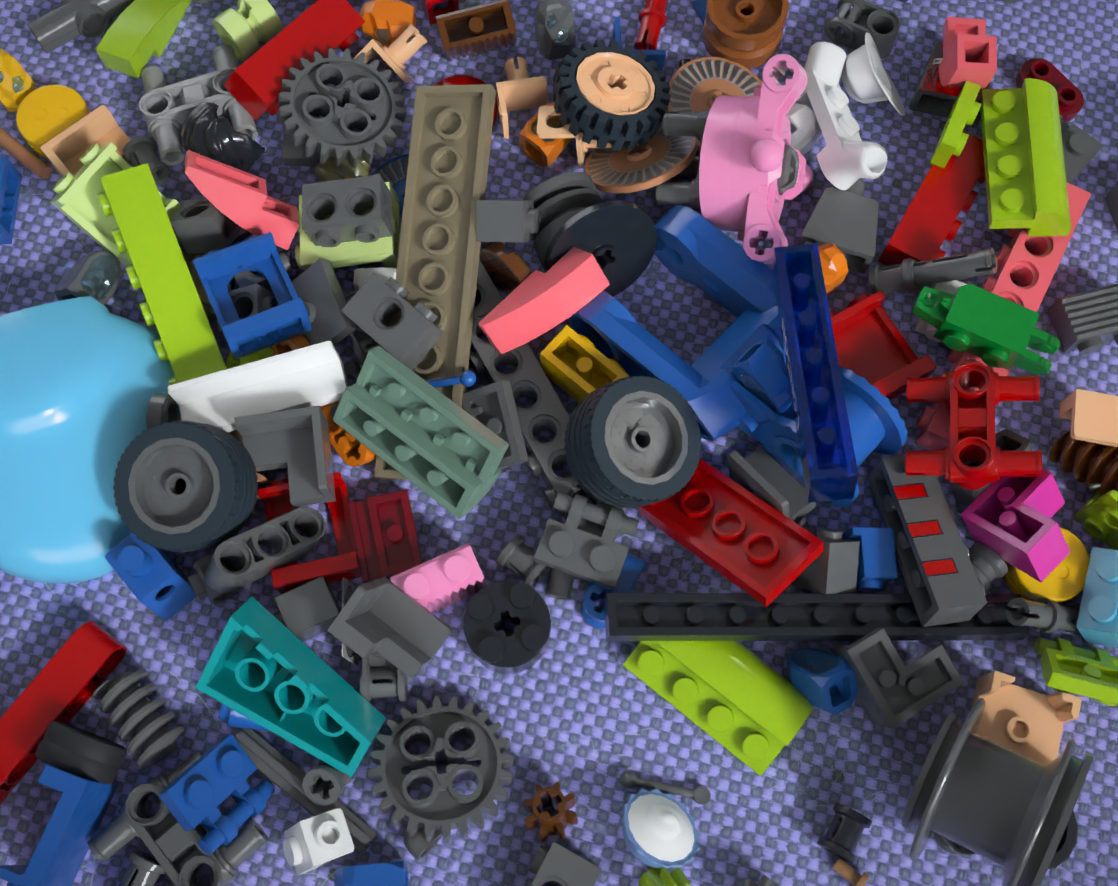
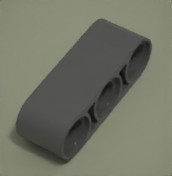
(252, 562)

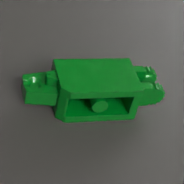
(987, 327)

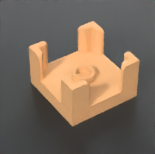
(1022, 717)

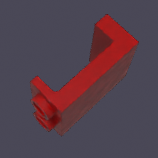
(875, 348)

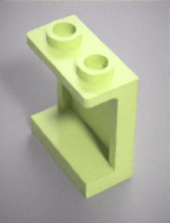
(79, 198)
(353, 252)

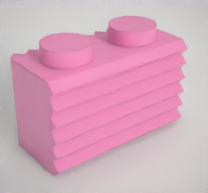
(443, 579)

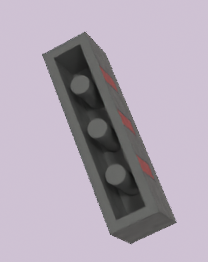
(927, 544)

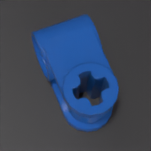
(627, 580)

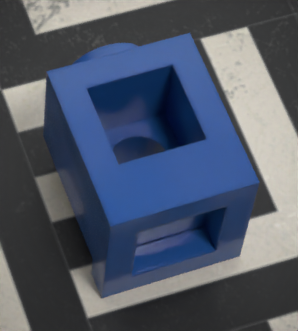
(876, 557)

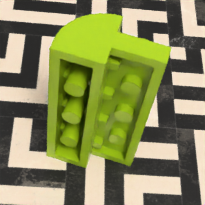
(1025, 159)
(725, 694)

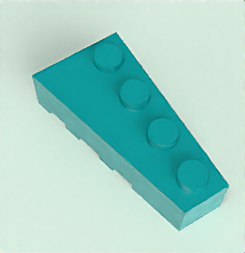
(289, 689)

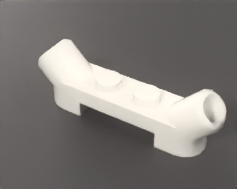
(845, 154)

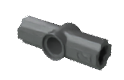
(75, 19)

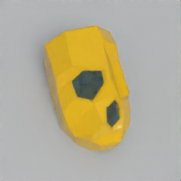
(14, 82)

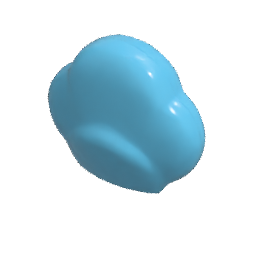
(68, 409)

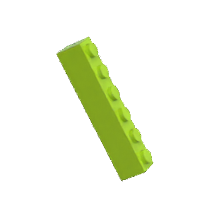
(161, 274)

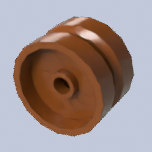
(744, 29)

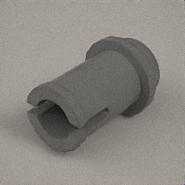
(559, 585)

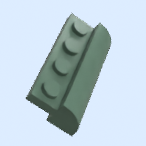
(421, 433)

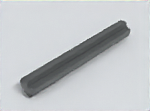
(290, 779)

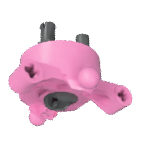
(743, 160)

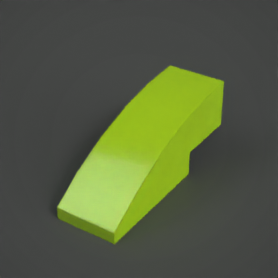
(140, 33)

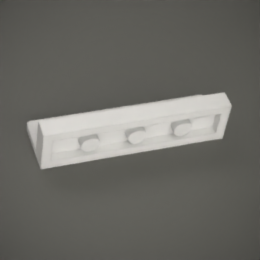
(272, 384)

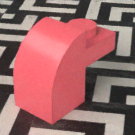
(967, 53)

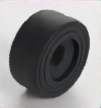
(81, 752)

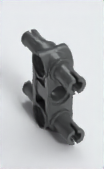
(169, 842)

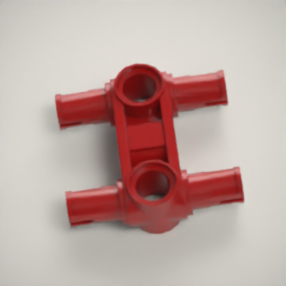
(973, 427)

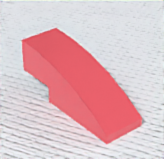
(243, 198)
(544, 300)

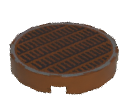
(504, 269)

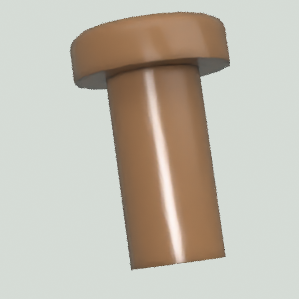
(849, 873)

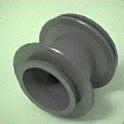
(994, 799)

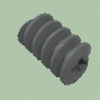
(139, 717)

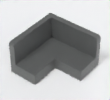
(294, 441)
(391, 623)
(896, 689)

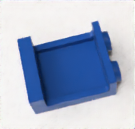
(67, 832)

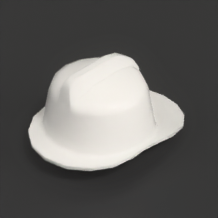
(867, 79)

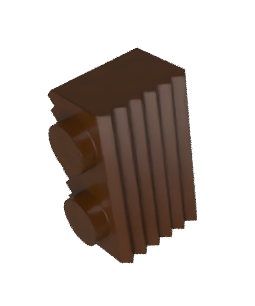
(477, 29)

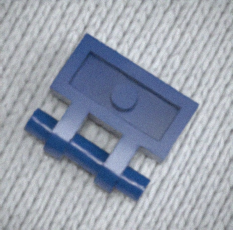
(207, 783)

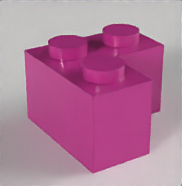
(1017, 523)

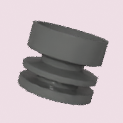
(559, 201)

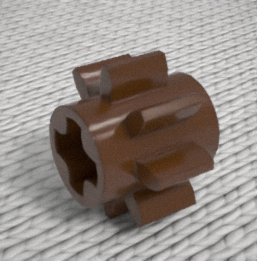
(558, 802)

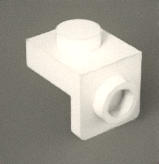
(317, 841)

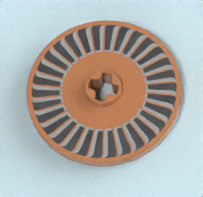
(706, 78)
(640, 167)

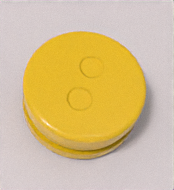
(48, 113)
(1062, 583)

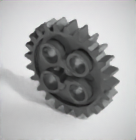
(342, 108)
(444, 807)

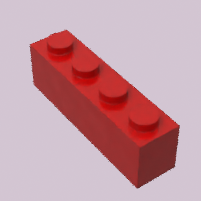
(318, 28)
(936, 206)

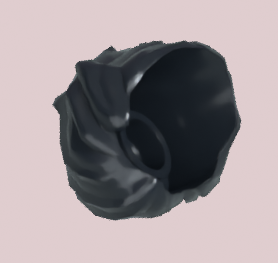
(217, 140)

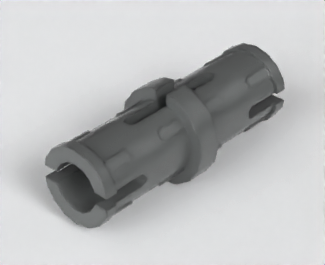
(1043, 615)

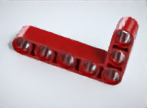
(54, 696)

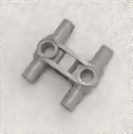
(169, 105)

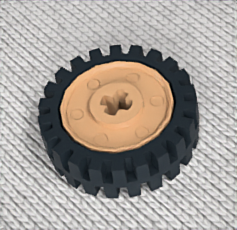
(611, 95)

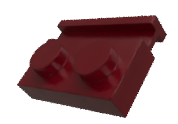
(385, 535)

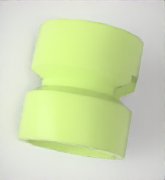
(247, 26)

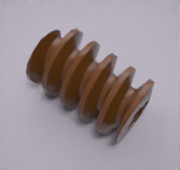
(1087, 462)

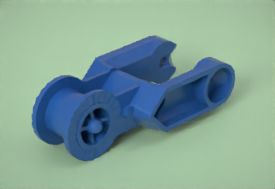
(745, 287)

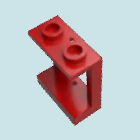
(333, 568)

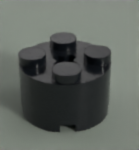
(502, 602)

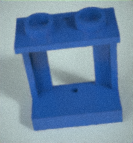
(263, 328)

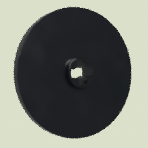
(616, 235)

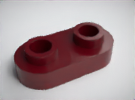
(1048, 72)

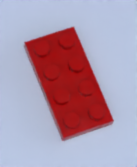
(736, 533)

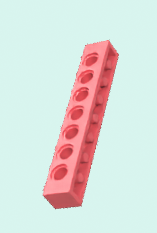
(1034, 276)

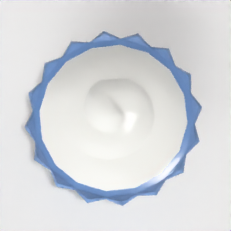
(659, 829)

